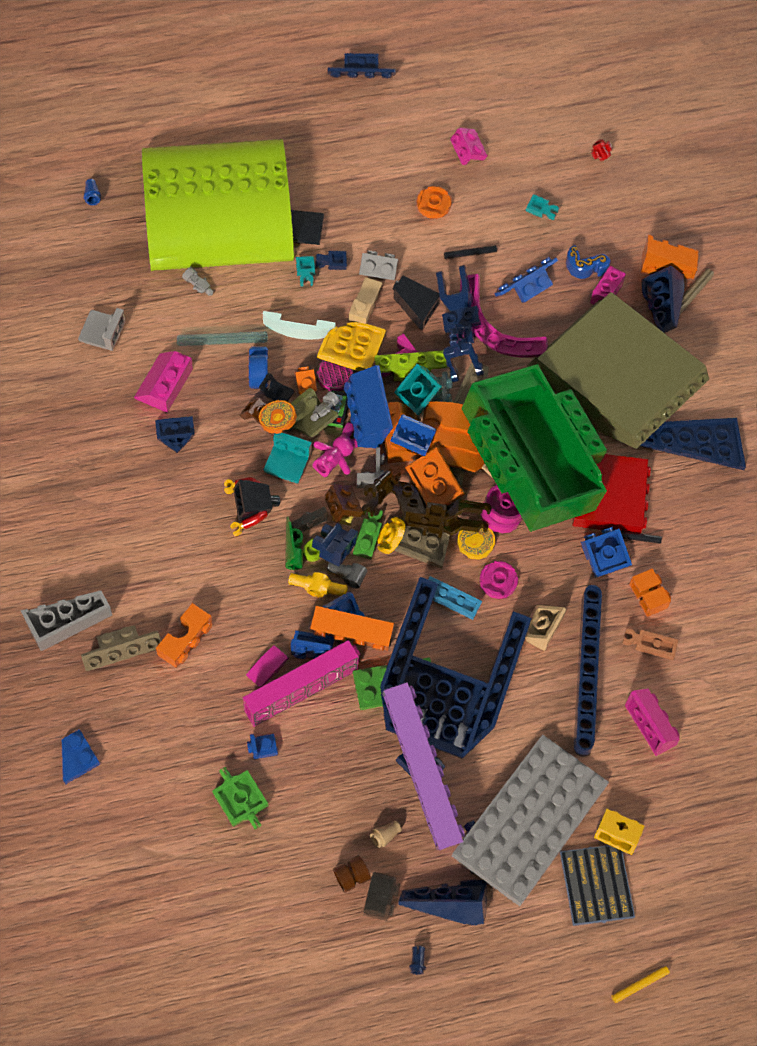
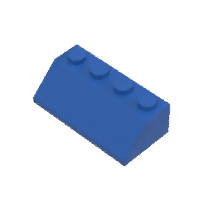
(368, 407)

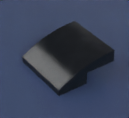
(307, 226)

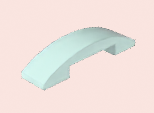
(296, 330)

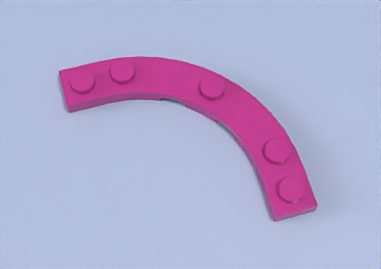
(497, 341)

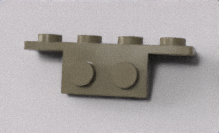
(120, 646)

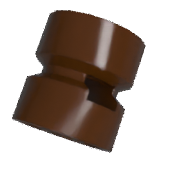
(349, 875)

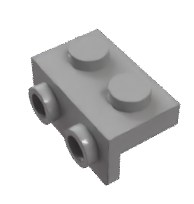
(378, 266)

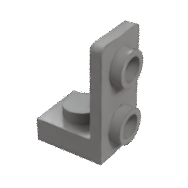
(367, 477)

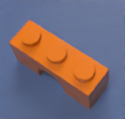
(175, 649)

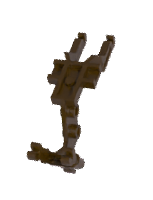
(433, 518)

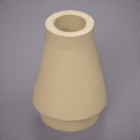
(383, 835)

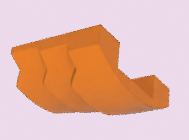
(452, 435)

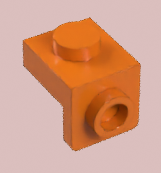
(305, 379)

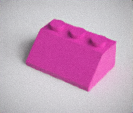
(165, 380)
(652, 721)

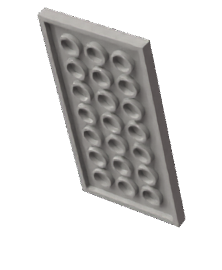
(530, 820)

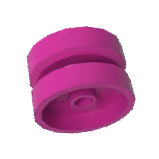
(504, 514)

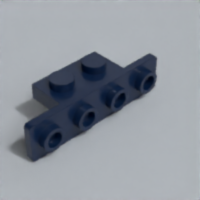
(361, 64)

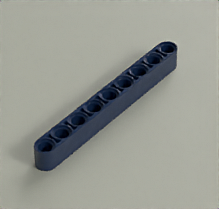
(587, 678)

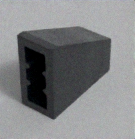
(416, 300)

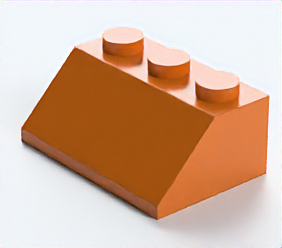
(395, 452)

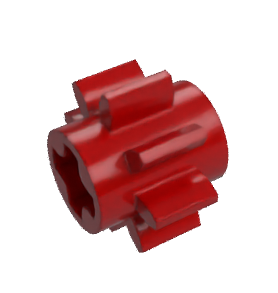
(601, 150)

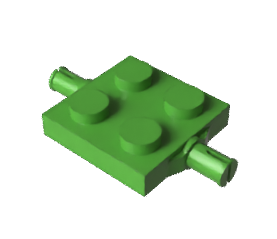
(240, 798)

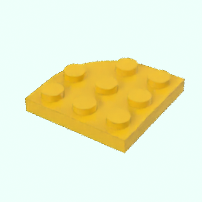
(352, 345)

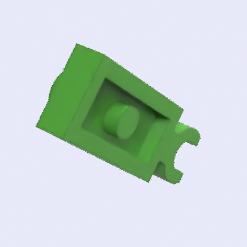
(368, 536)

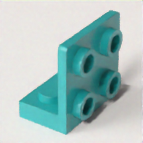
(288, 457)

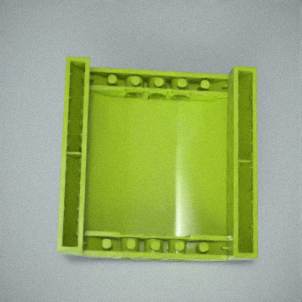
(217, 204)

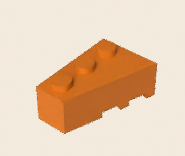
(661, 255)

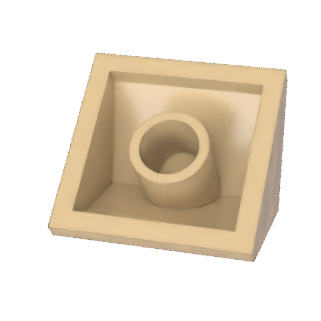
(544, 625)

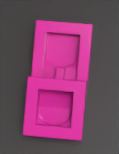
(267, 665)

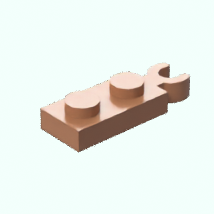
(652, 643)

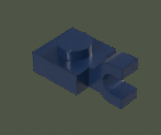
(335, 260)

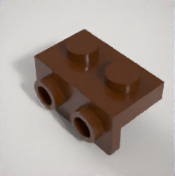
(342, 502)

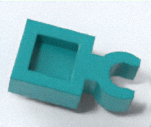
(539, 206)
(305, 269)

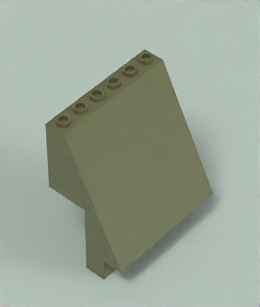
(622, 370)

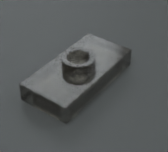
(310, 520)

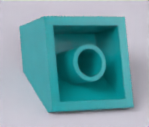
(418, 388)

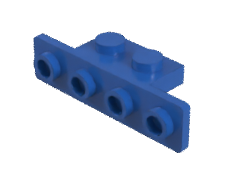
(531, 283)

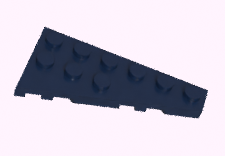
(704, 440)

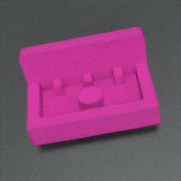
(468, 145)

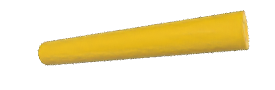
(640, 984)

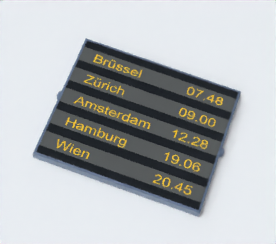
(596, 885)

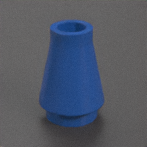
(91, 195)

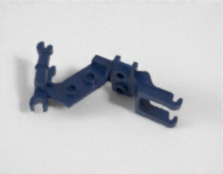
(459, 323)

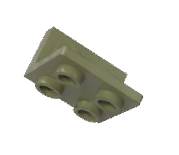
(304, 408)

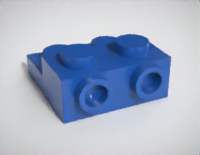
(606, 552)

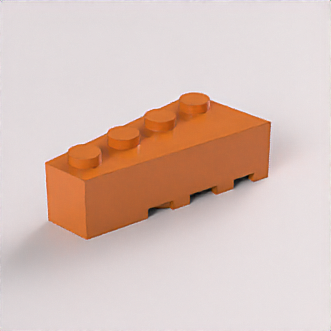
(352, 627)

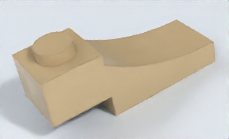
(365, 301)

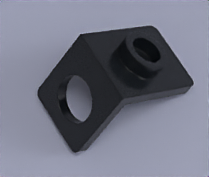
(276, 390)

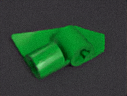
(293, 550)

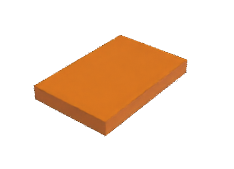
(435, 478)

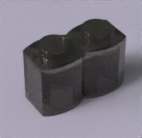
(380, 896)

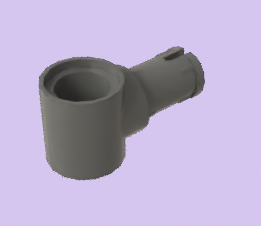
(352, 574)

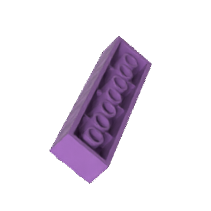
(422, 766)

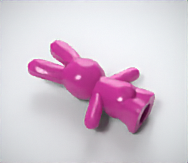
(334, 455)

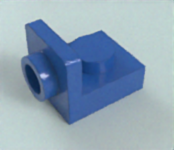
(262, 746)

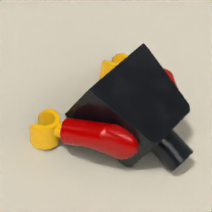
(251, 500)

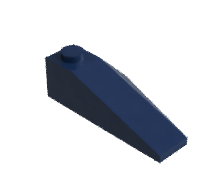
(664, 295)
(457, 903)

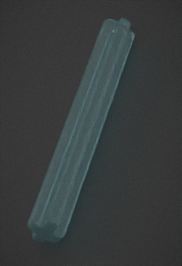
(222, 338)

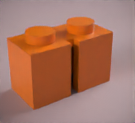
(648, 587)

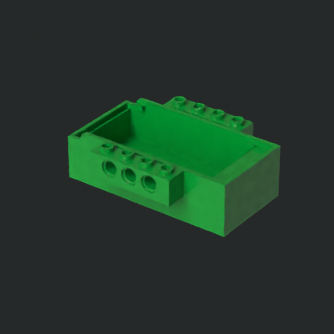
(536, 446)

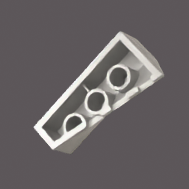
(66, 618)

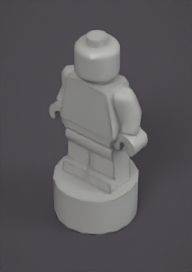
(200, 284)
(330, 400)

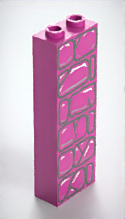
(301, 683)

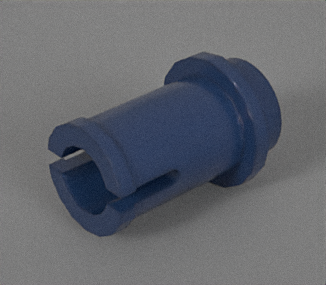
(417, 966)

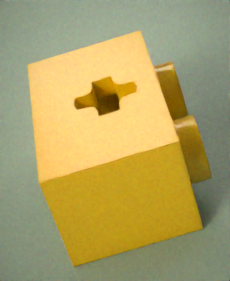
(619, 831)

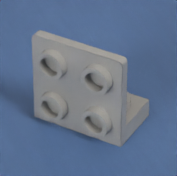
(102, 329)

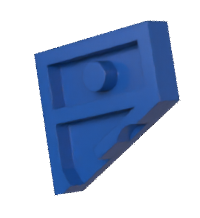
(76, 756)

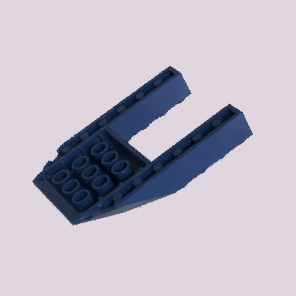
(453, 705)

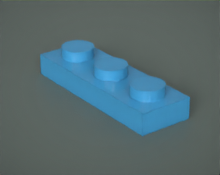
(456, 599)

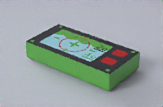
(341, 409)

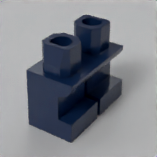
(336, 544)

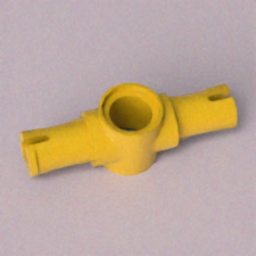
(317, 584)

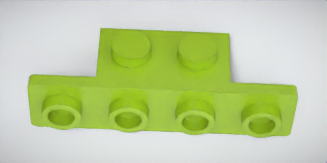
(403, 363)

